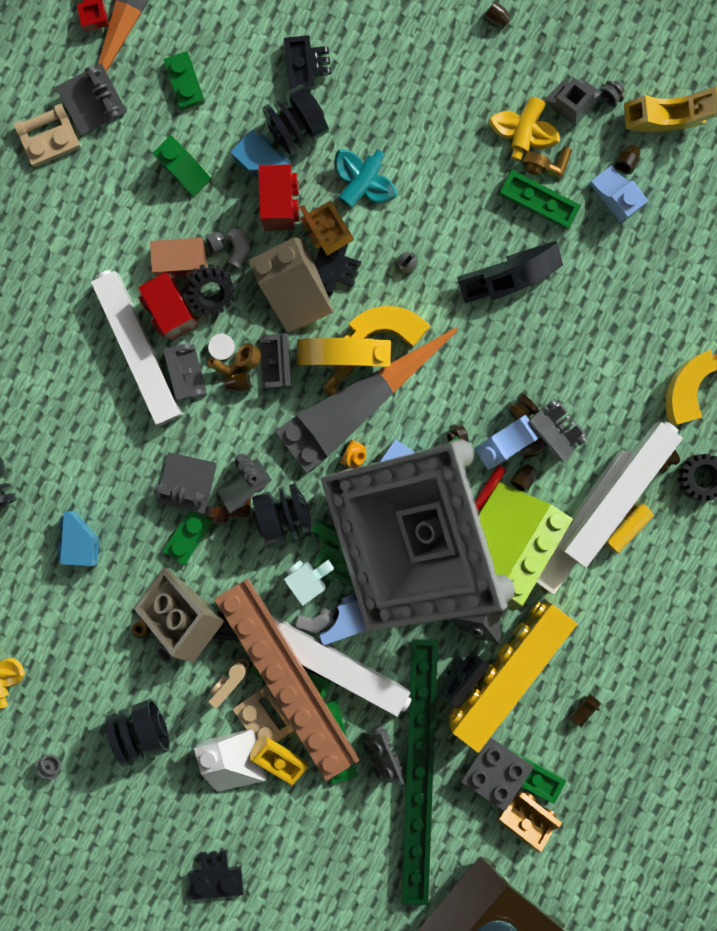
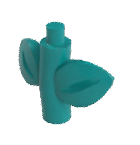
(363, 178)

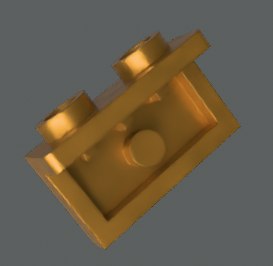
(328, 227)
(529, 821)

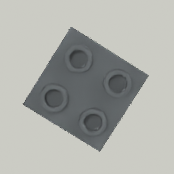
(91, 99)
(554, 433)
(249, 480)
(186, 483)
(386, 764)
(497, 774)

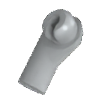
(240, 246)
(316, 624)

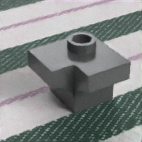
(573, 99)
(481, 626)

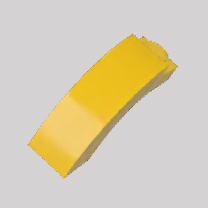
(659, 115)
(392, 320)
(343, 352)
(683, 388)

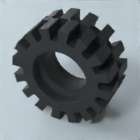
(206, 276)
(687, 477)

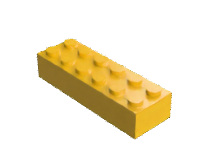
(511, 674)

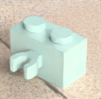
(306, 580)

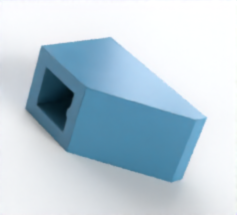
(256, 151)
(78, 542)

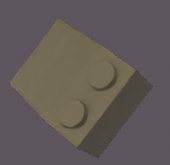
(292, 284)
(178, 616)

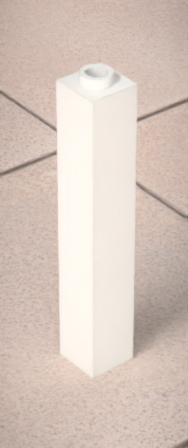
(136, 347)
(622, 493)
(559, 563)
(346, 670)

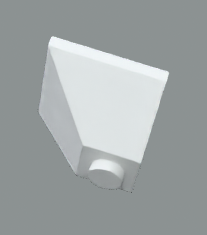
(227, 761)

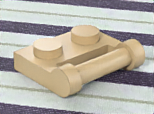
(50, 143)
(226, 685)
(256, 717)

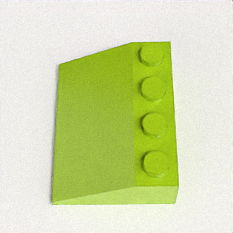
(521, 537)

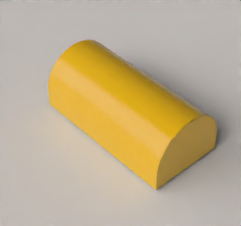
(629, 527)
(278, 760)

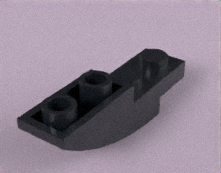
(512, 275)

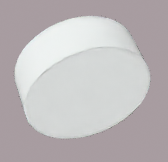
(221, 347)

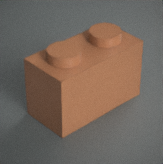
(177, 256)

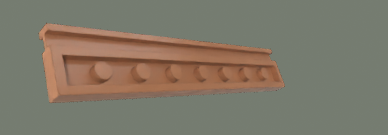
(287, 679)

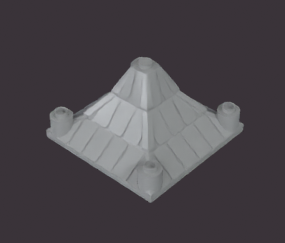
(415, 539)

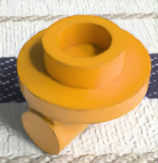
(354, 455)

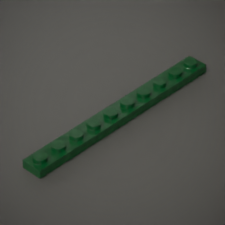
(419, 772)

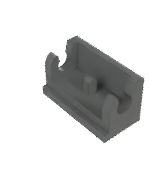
(276, 361)
(185, 372)

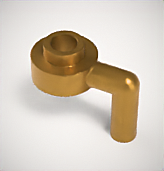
(538, 163)
(246, 358)
(340, 374)

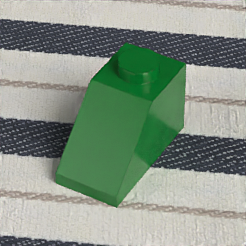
(181, 166)

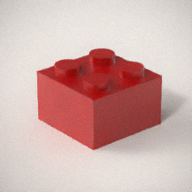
(277, 194)
(168, 307)

